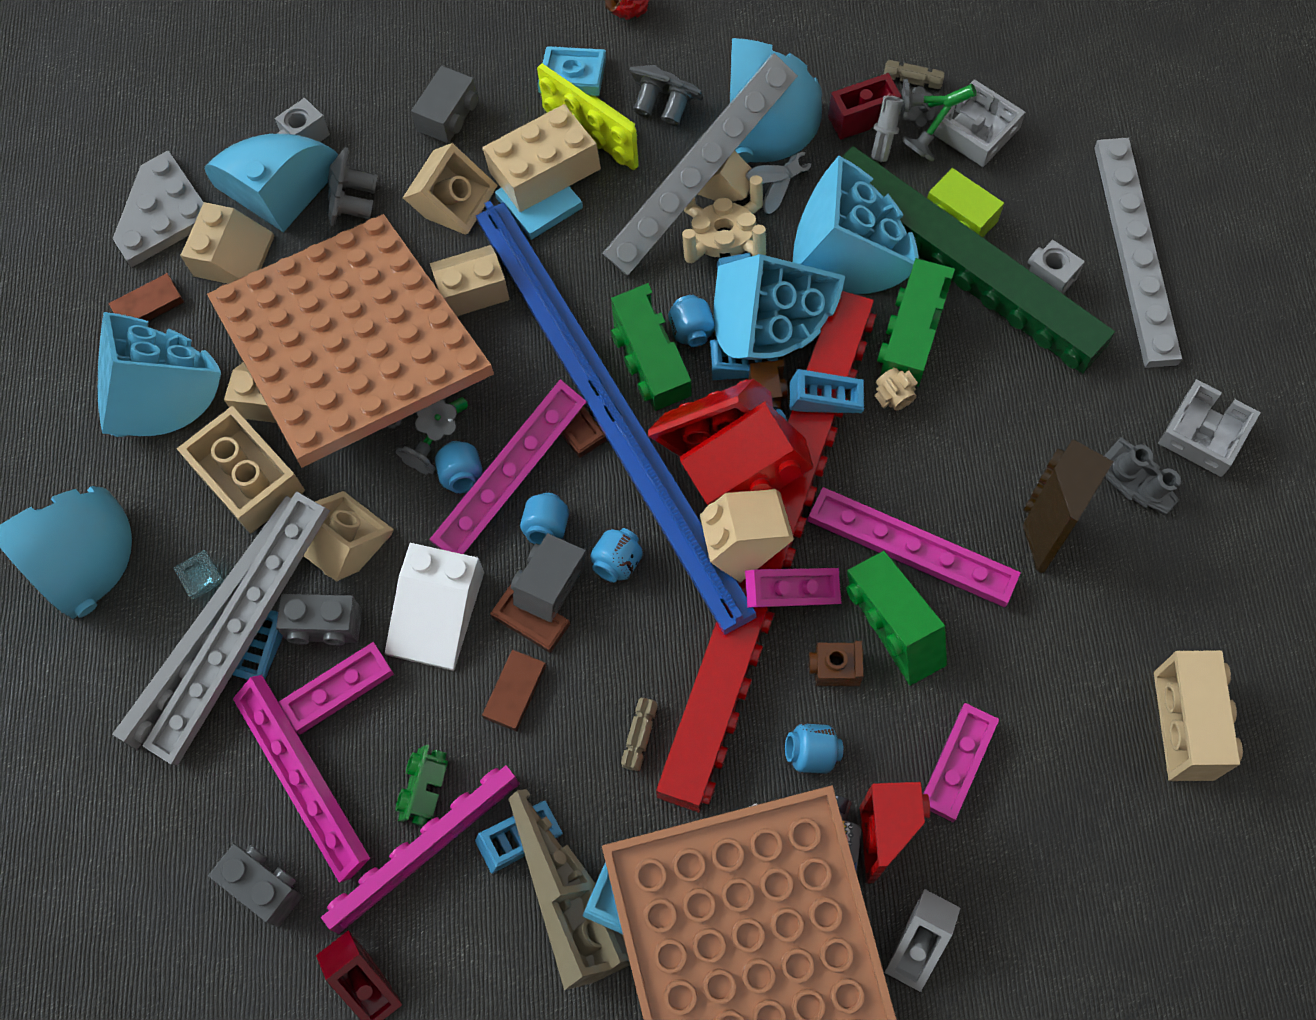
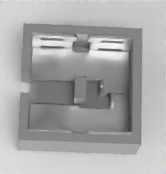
(981, 126)
(1206, 435)

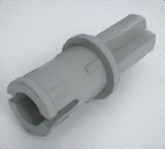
(886, 127)

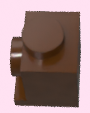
(771, 377)
(847, 674)

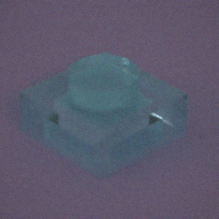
(198, 575)

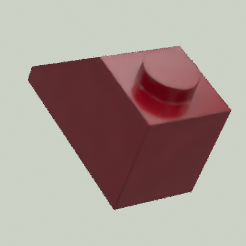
(859, 105)
(357, 979)

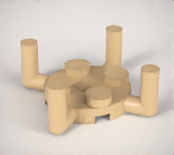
(741, 220)

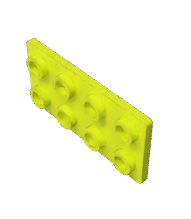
(603, 123)

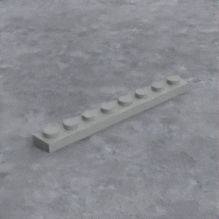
(700, 164)
(1137, 254)
(236, 629)
(152, 702)

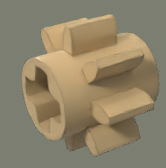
(896, 389)

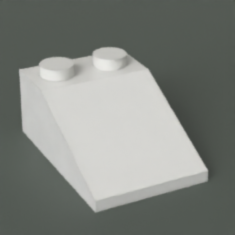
(433, 606)

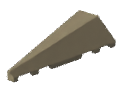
(563, 888)

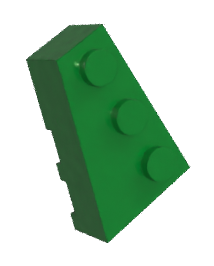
(917, 319)
(648, 349)
(899, 617)

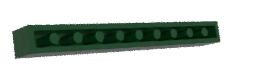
(993, 275)

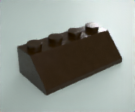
(1061, 499)

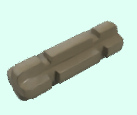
(915, 74)
(639, 734)

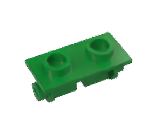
(415, 799)

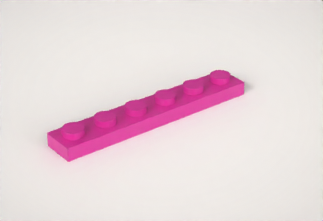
(508, 469)
(914, 547)
(301, 779)
(409, 857)

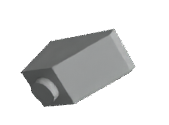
(923, 940)

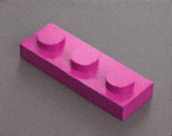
(792, 587)
(336, 688)
(959, 761)

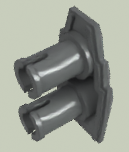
(656, 80)
(339, 178)
(1140, 478)

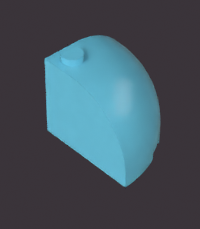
(793, 117)
(273, 174)
(854, 232)
(771, 306)
(150, 378)
(71, 548)

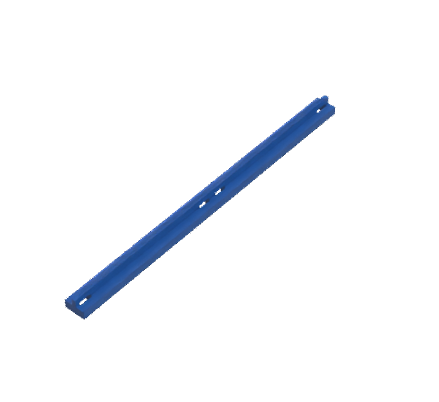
(625, 433)

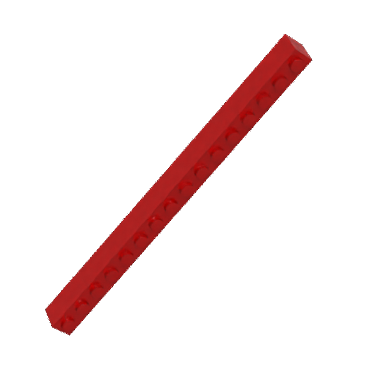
(728, 657)

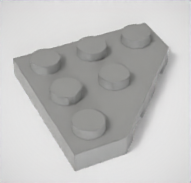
(157, 210)

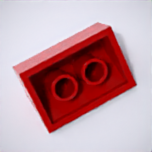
(698, 420)
(748, 455)
(889, 821)

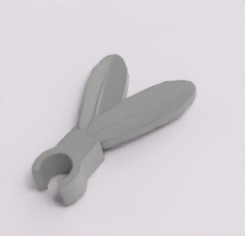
(779, 178)

